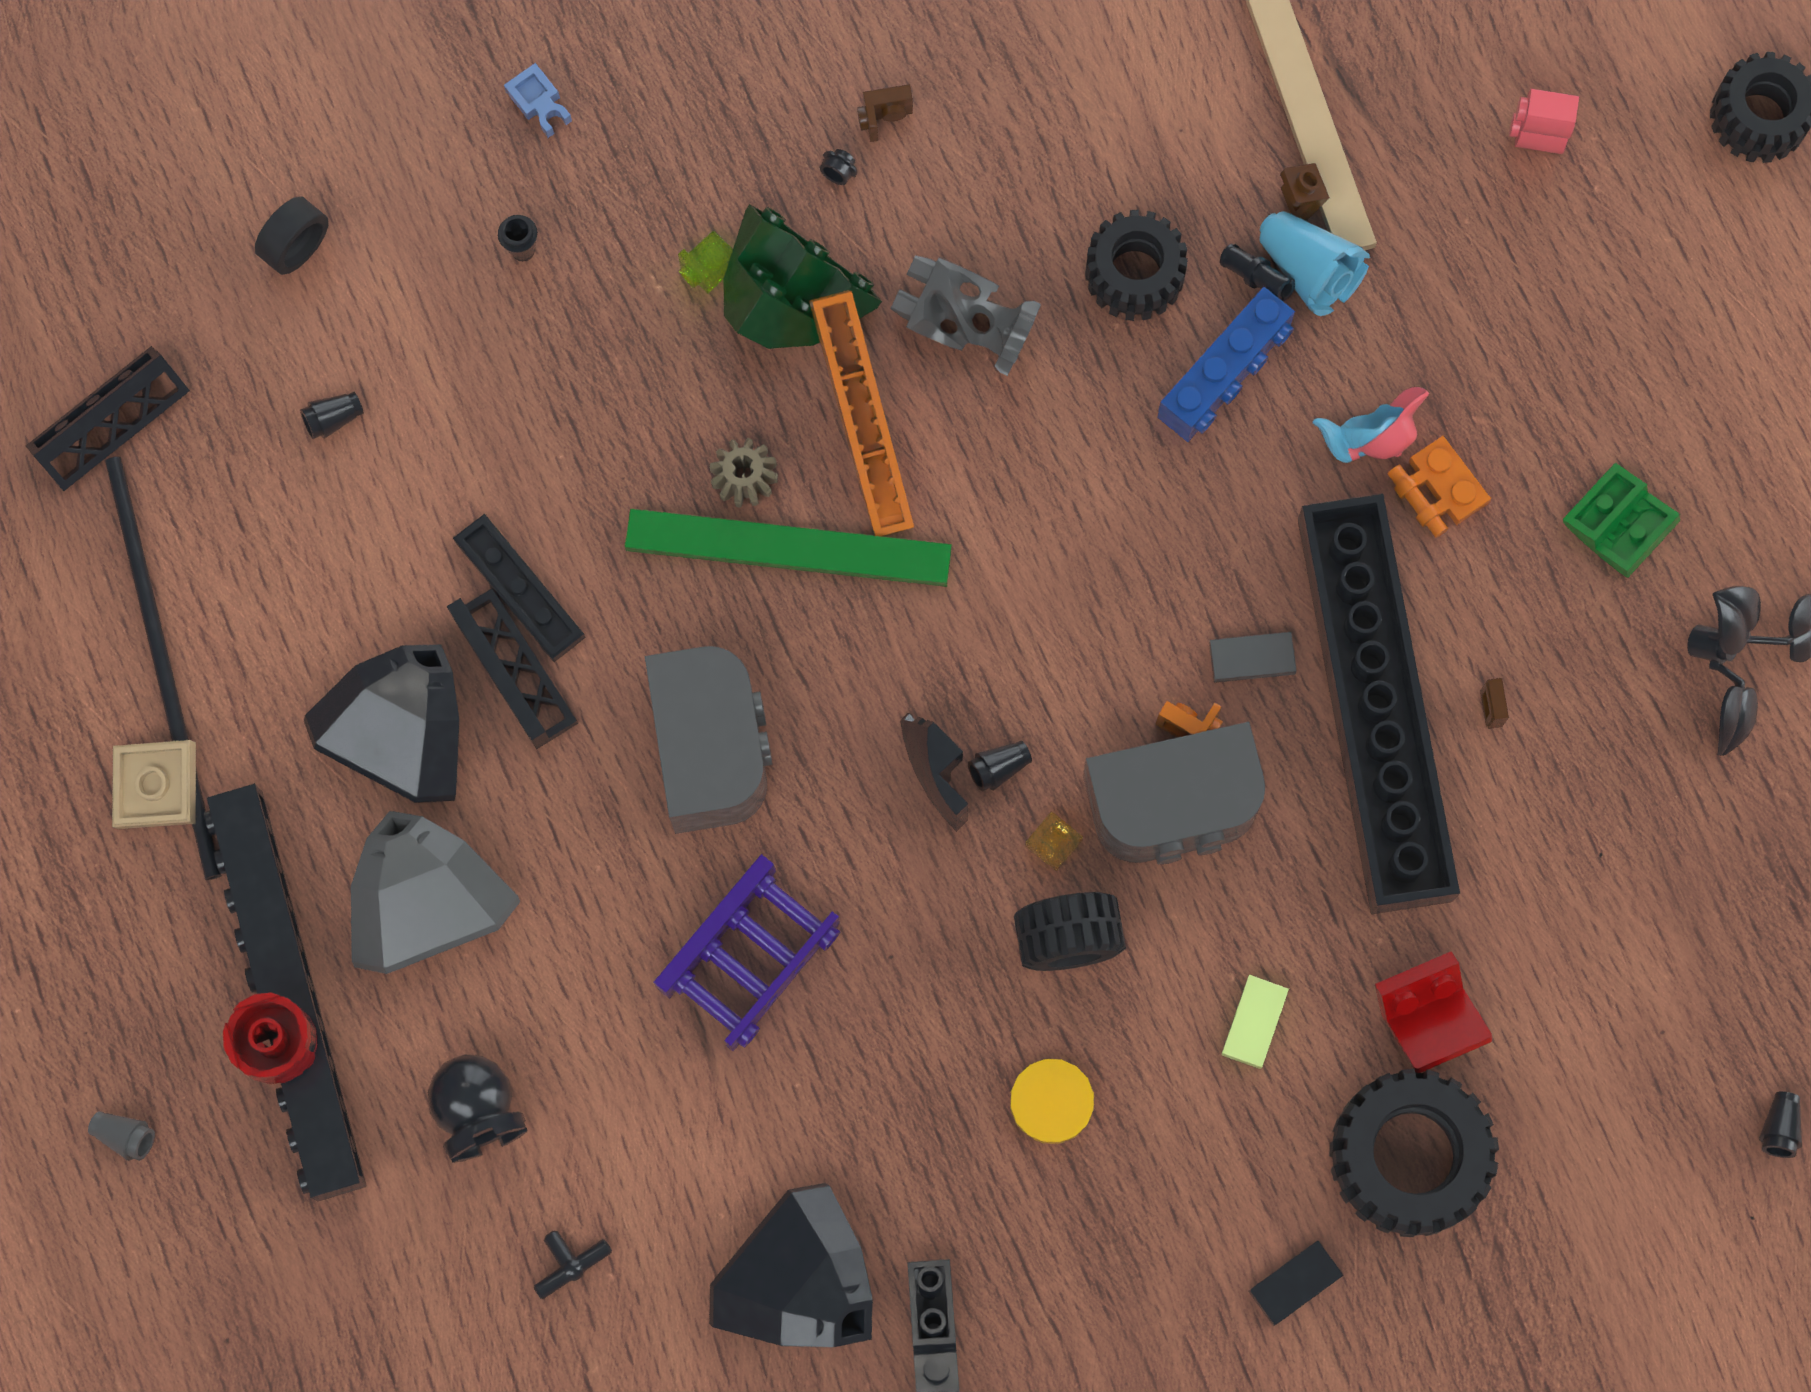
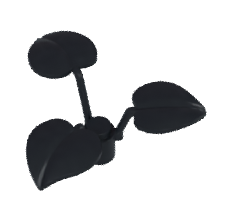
(1737, 616)

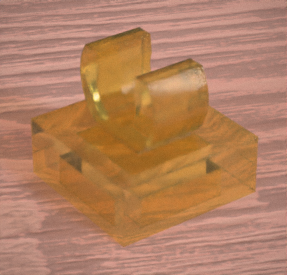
(1054, 841)

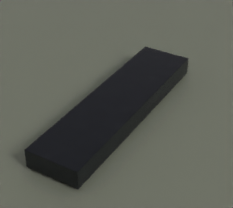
(519, 588)

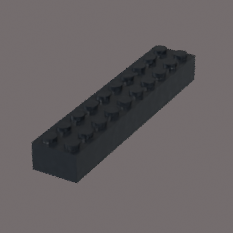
(1377, 705)

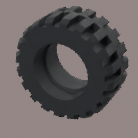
(1459, 1119)

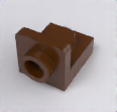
(886, 104)

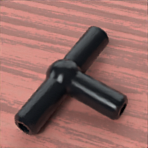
(571, 1267)

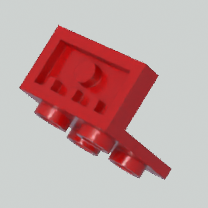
(1431, 1013)

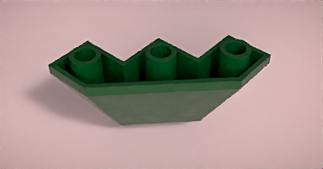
(776, 276)

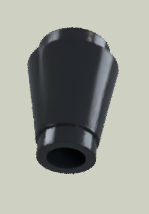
(518, 236)
(330, 414)
(998, 765)
(1782, 1127)

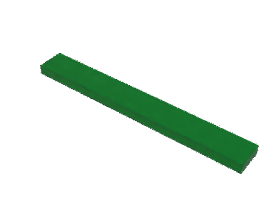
(788, 547)

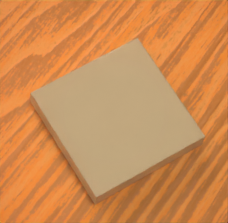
(154, 784)

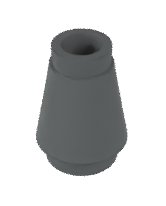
(123, 1135)

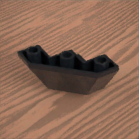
(394, 722)
(797, 1277)

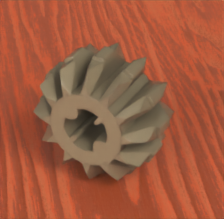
(743, 457)

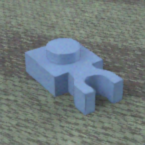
(536, 96)

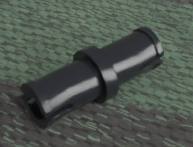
(1257, 272)

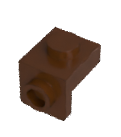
(1303, 190)

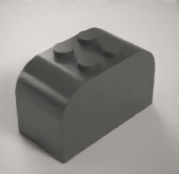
(708, 737)
(1176, 795)

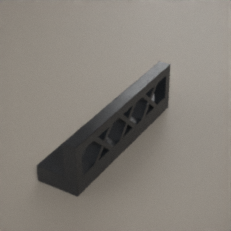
(97, 407)
(496, 668)

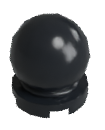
(472, 1103)

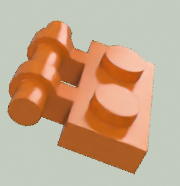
(1448, 480)

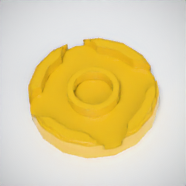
(1052, 1101)

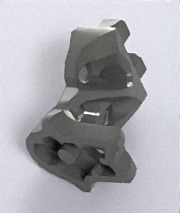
(944, 300)

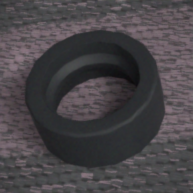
(291, 235)

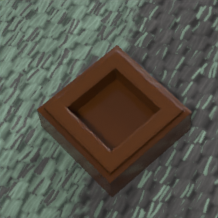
(1494, 703)

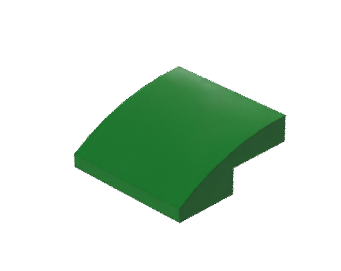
(1621, 520)

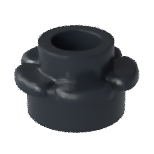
(838, 166)

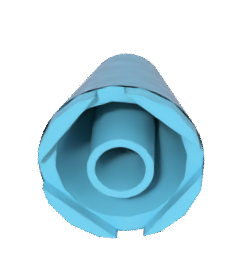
(1317, 260)

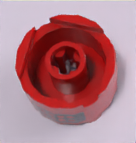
(249, 1027)

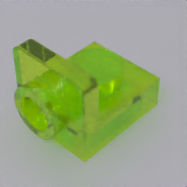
(706, 262)

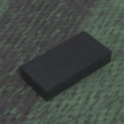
(1295, 1283)

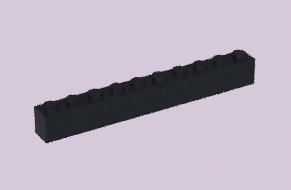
(280, 966)

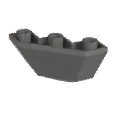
(420, 895)

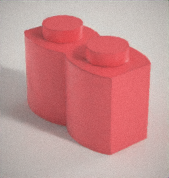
(1544, 121)

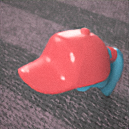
(1378, 434)

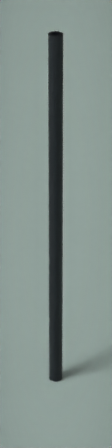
(158, 647)

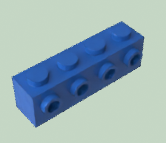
(1226, 364)

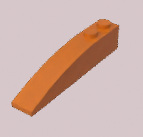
(861, 412)

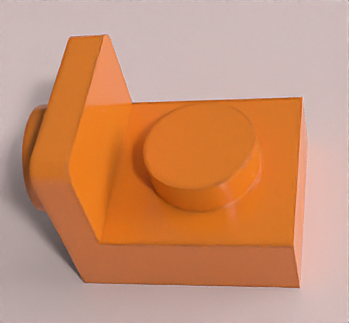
(1183, 720)

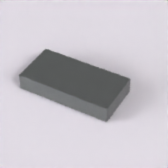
(1252, 657)

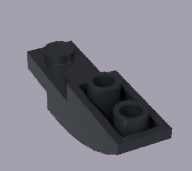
(933, 1326)

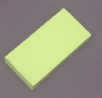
(1255, 1022)

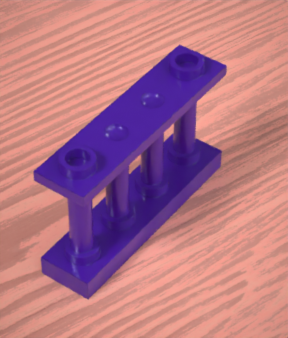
(734, 915)

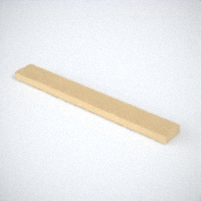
(1310, 118)

